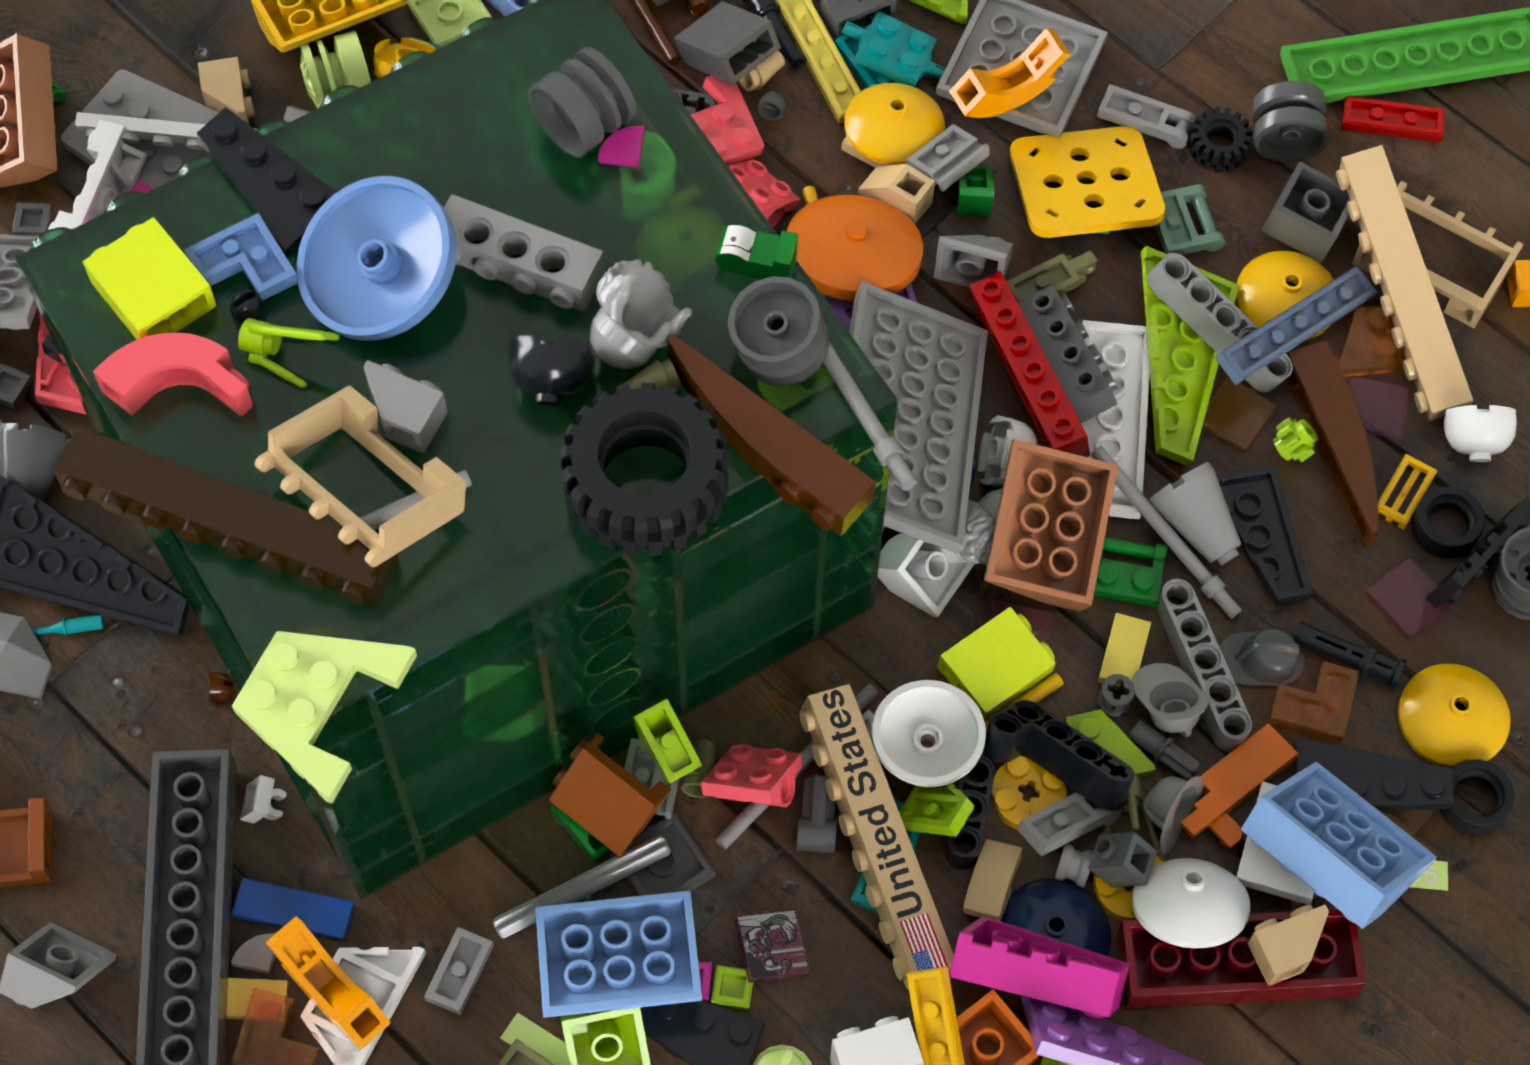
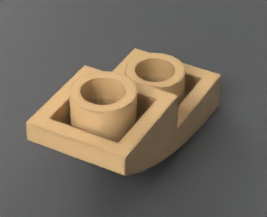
(992, 880)

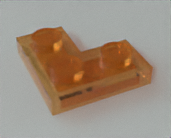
(1321, 712)
(263, 1032)

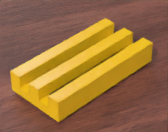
(1392, 513)

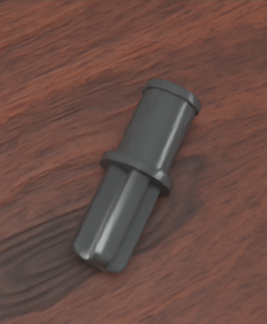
(1164, 750)

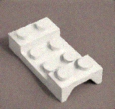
(111, 175)

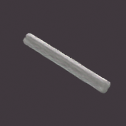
(583, 884)

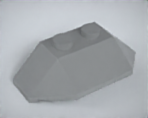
(22, 658)

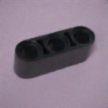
(974, 827)

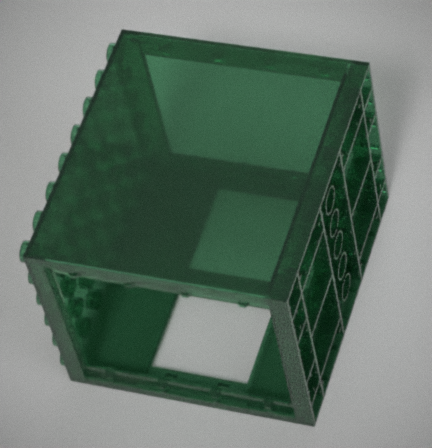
(511, 607)

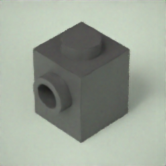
(1122, 859)

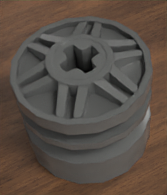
(582, 102)
(1512, 575)

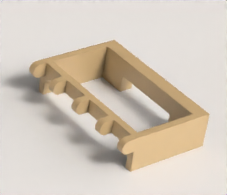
(1462, 303)
(359, 418)

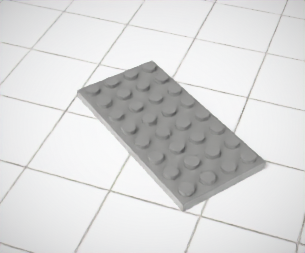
(937, 376)

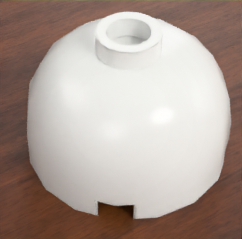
(1480, 430)
(996, 446)

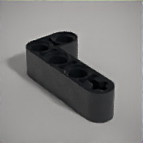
(1060, 750)

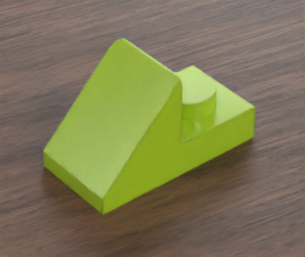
(667, 741)

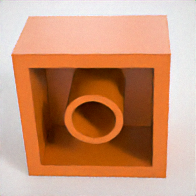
(994, 1035)

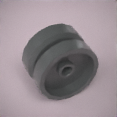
(1290, 121)
(779, 330)

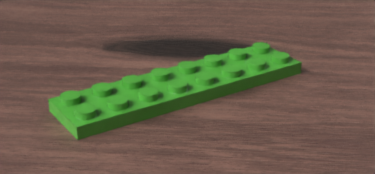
(1413, 55)

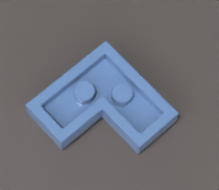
(248, 249)

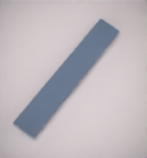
(1295, 325)

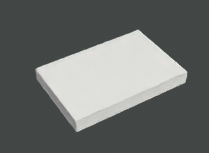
(1266, 874)

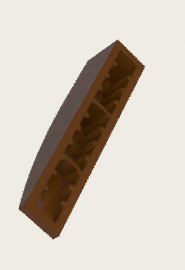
(1342, 441)
(774, 445)

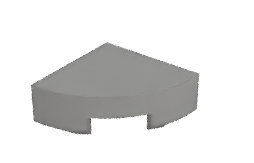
(255, 955)

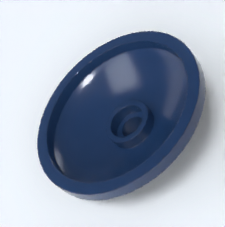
(1063, 902)

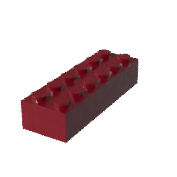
(1229, 974)

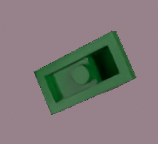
(975, 193)

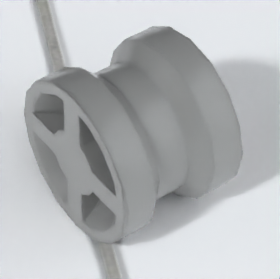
(1074, 865)

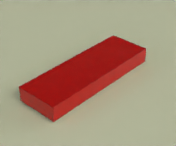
(1393, 119)

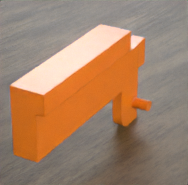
(1235, 780)

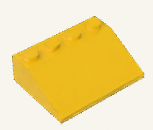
(299, 22)

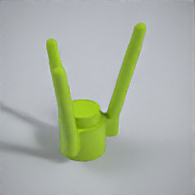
(265, 338)

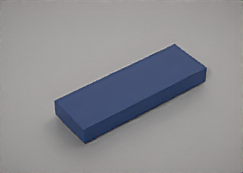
(278, 905)

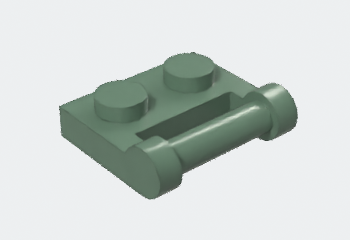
(1177, 228)

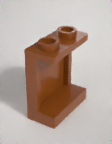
(606, 797)
(26, 844)

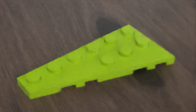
(1179, 368)

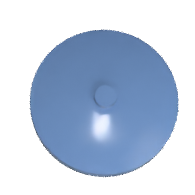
(376, 258)

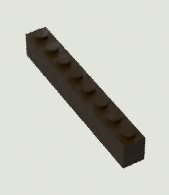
(220, 514)

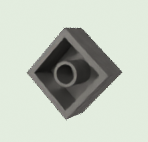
(1308, 212)

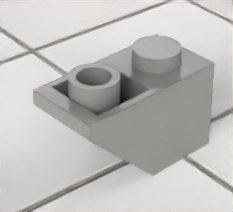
(406, 408)

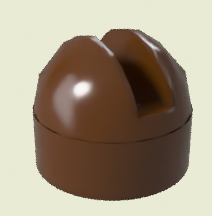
(220, 686)

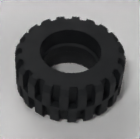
(645, 419)

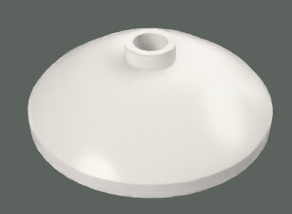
(931, 713)
(1192, 903)

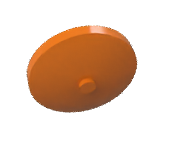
(856, 241)

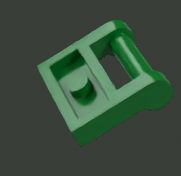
(1131, 581)

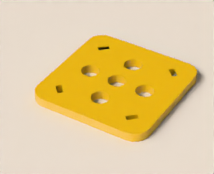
(1064, 209)

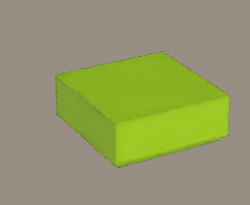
(731, 988)

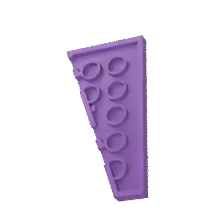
(1084, 1040)

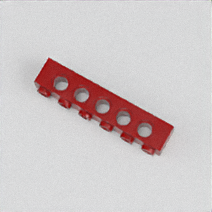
(1028, 366)

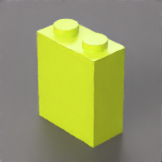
(149, 281)
(998, 662)

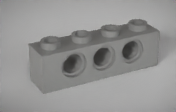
(541, 249)

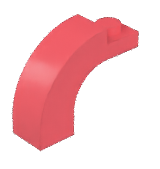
(171, 360)

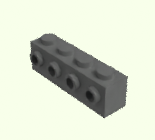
(1068, 354)

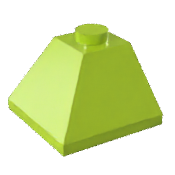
(606, 1038)

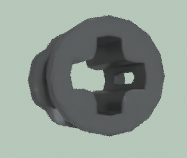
(1125, 691)

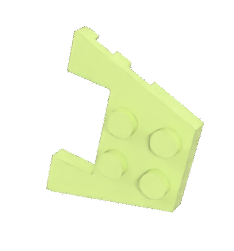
(299, 688)

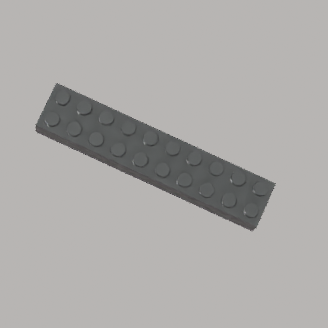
(187, 909)

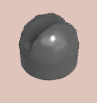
(772, 106)

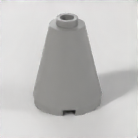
(1200, 514)

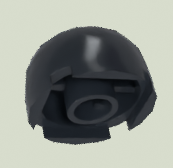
(549, 367)

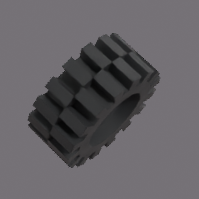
(1222, 124)

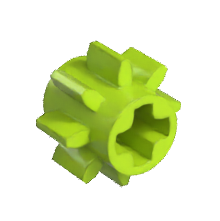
(1295, 439)

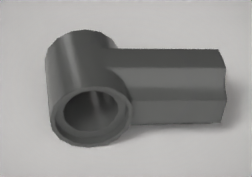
(817, 821)

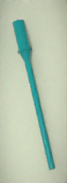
(73, 625)

